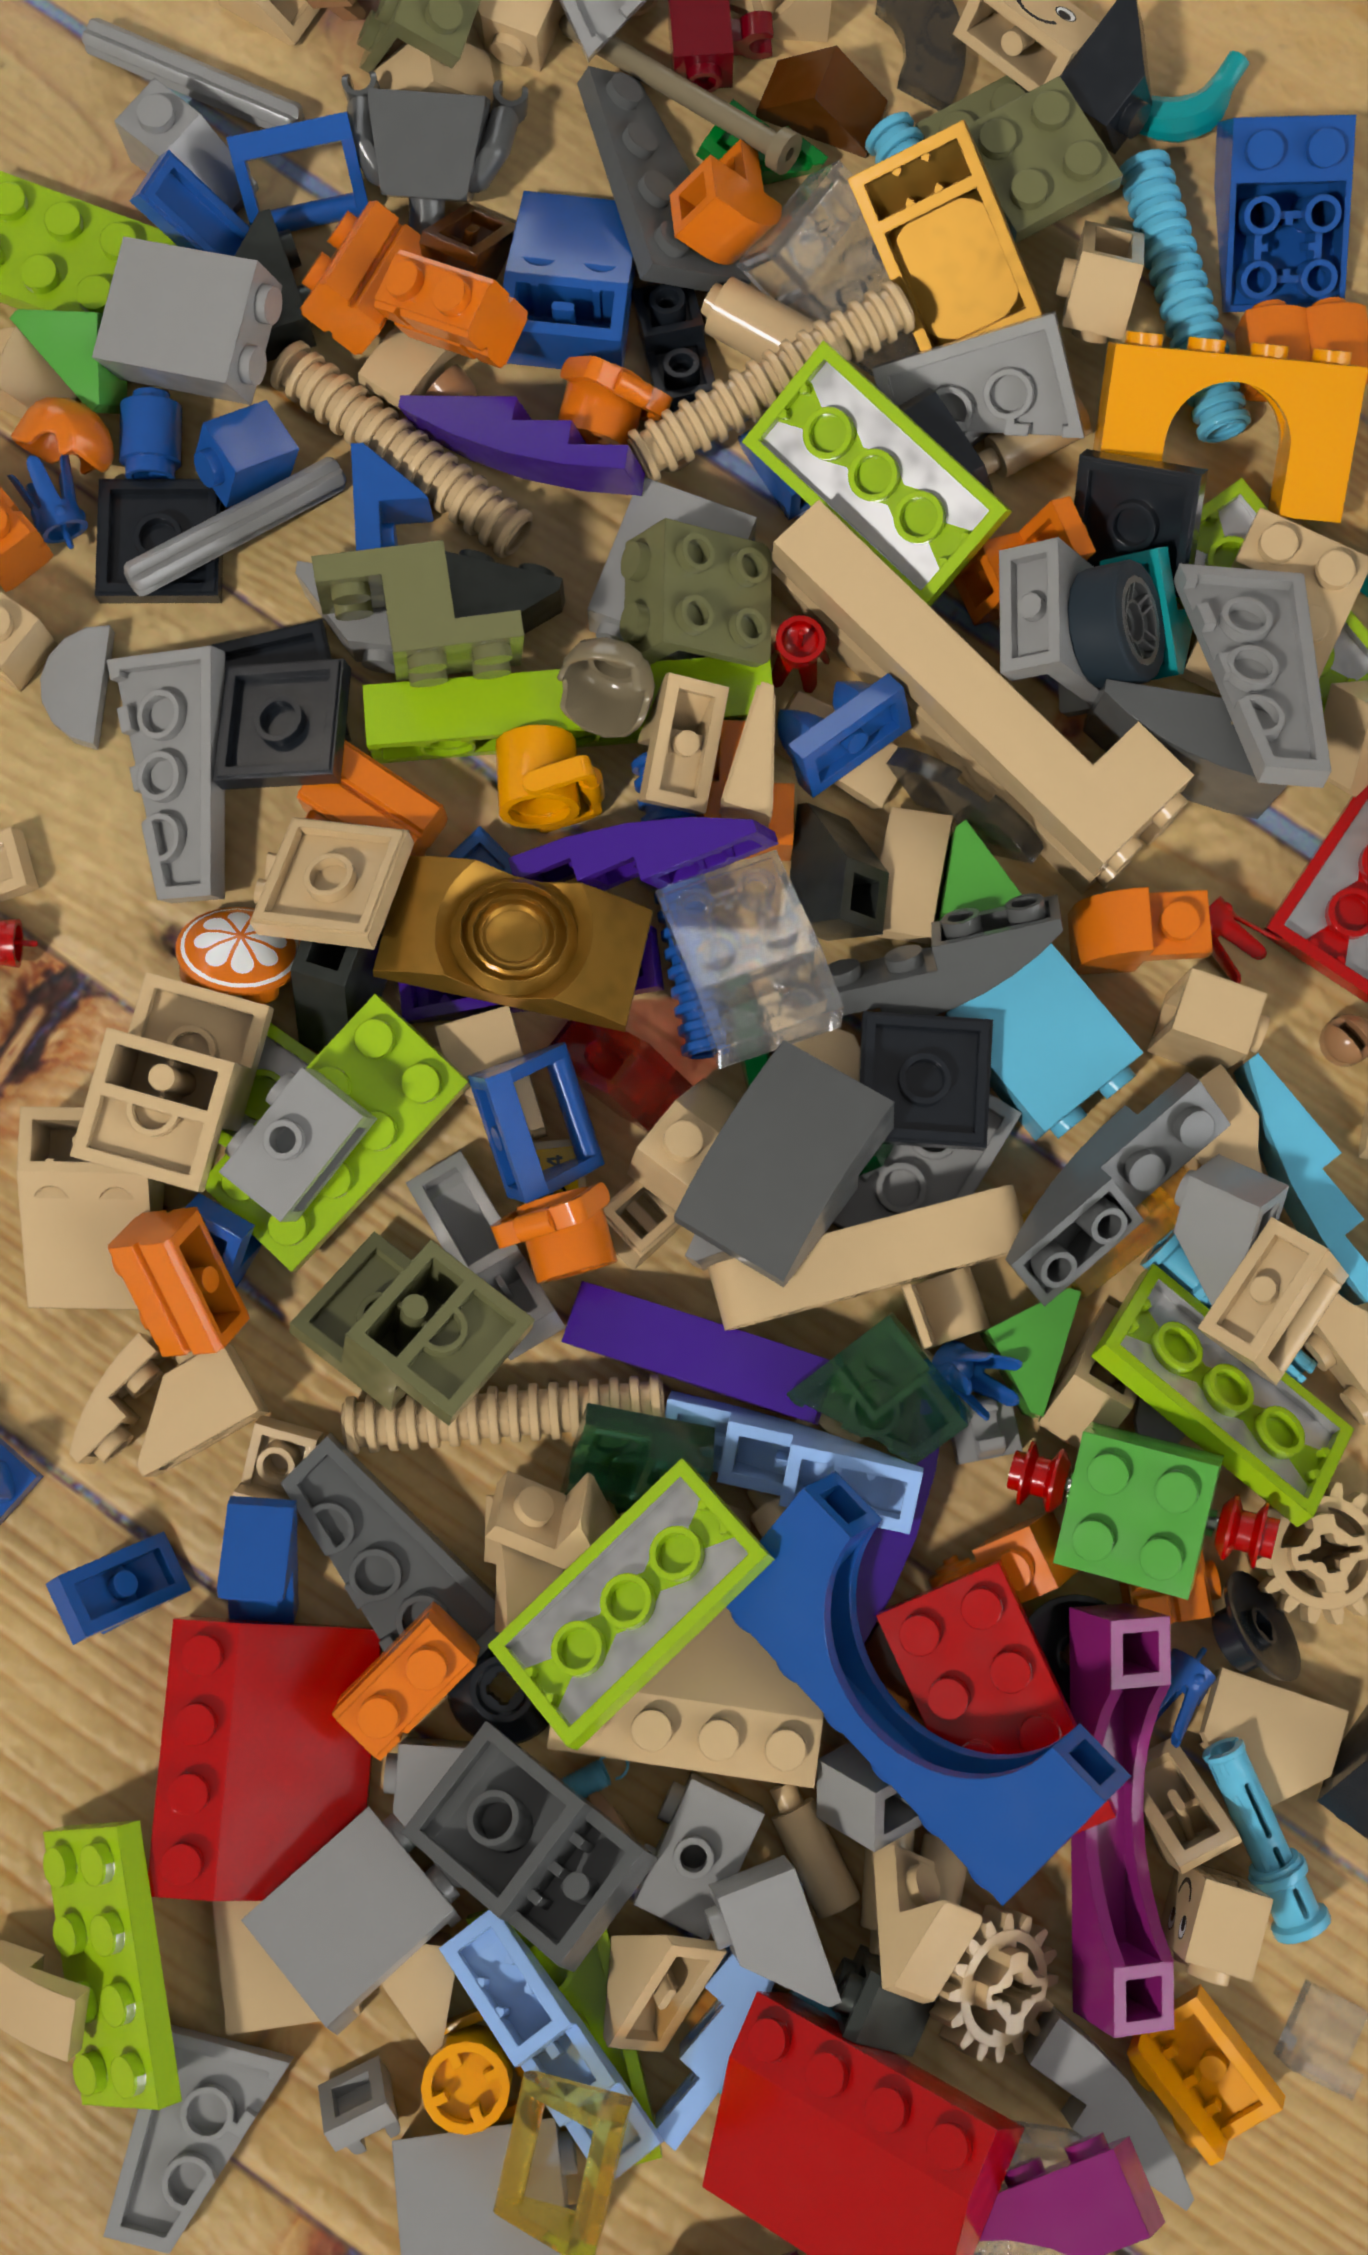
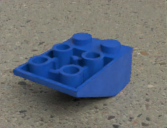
(1283, 208)
(573, 279)

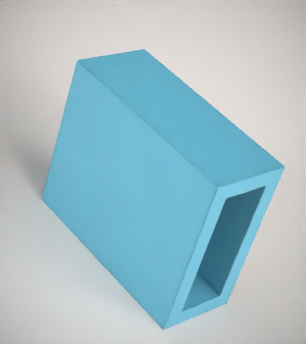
(1051, 1044)

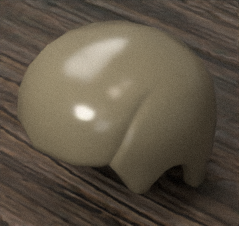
(606, 687)

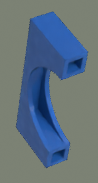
(989, 1809)

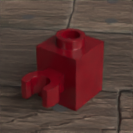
(707, 39)

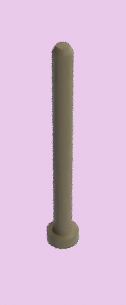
(779, 147)

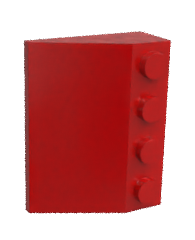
(252, 1754)
(851, 2141)

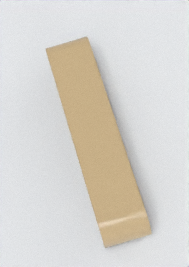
(874, 1257)

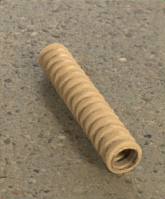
(758, 386)
(364, 420)
(494, 1414)

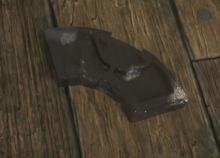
(930, 50)
(937, 787)

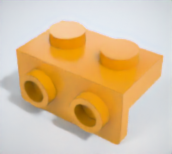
(1205, 2076)

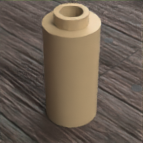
(750, 319)

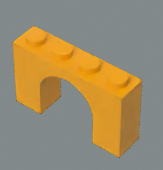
(1312, 402)

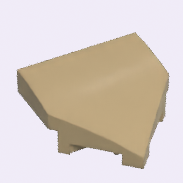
(1284, 1733)

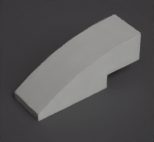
(461, 1221)
(1104, 2100)

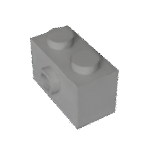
(295, 1143)
(701, 1844)

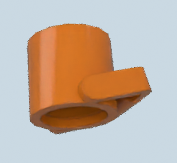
(607, 400)
(561, 1232)

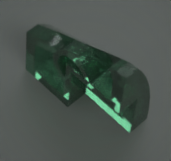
(886, 1392)
(633, 1451)

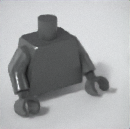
(431, 143)

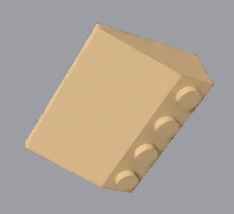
(716, 1712)

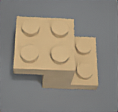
(172, 1082)

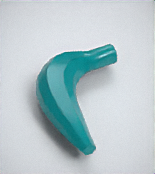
(1196, 113)

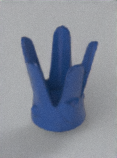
(52, 516)
(966, 1374)
(1191, 1679)

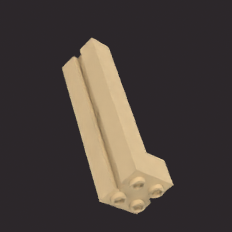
(972, 715)

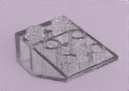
(823, 256)
(750, 958)

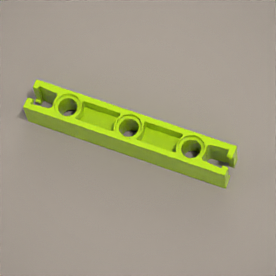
(471, 713)

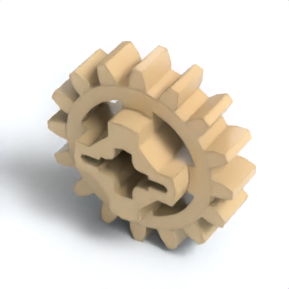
(1327, 1577)
(997, 1987)

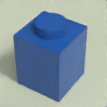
(244, 453)

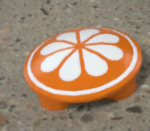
(229, 957)

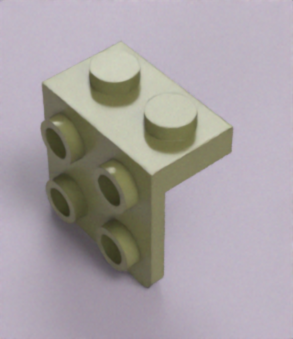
(428, 25)
(697, 594)

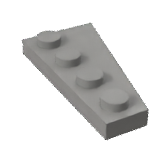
(1264, 664)
(173, 730)

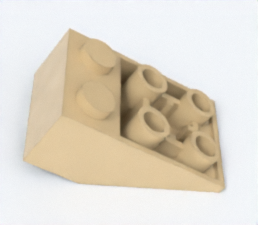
(73, 1214)

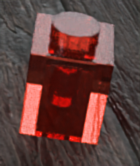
(622, 1072)

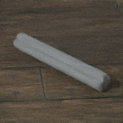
(189, 76)
(234, 526)

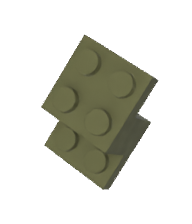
(1034, 149)
(419, 612)
(412, 1326)

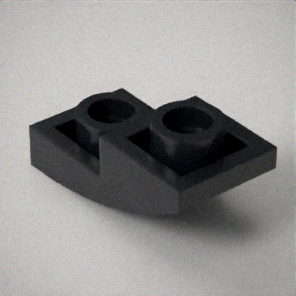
(673, 341)

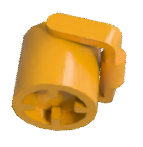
(543, 777)
(468, 2078)

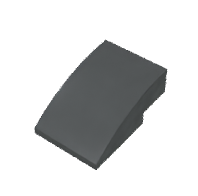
(1195, 732)
(785, 1162)
(529, 1847)

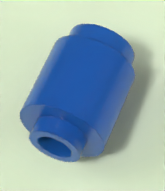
(150, 434)

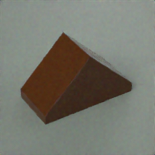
(823, 99)
(469, 241)

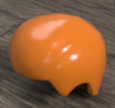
(65, 428)

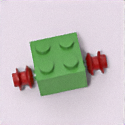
(1140, 1508)

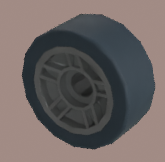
(1116, 623)

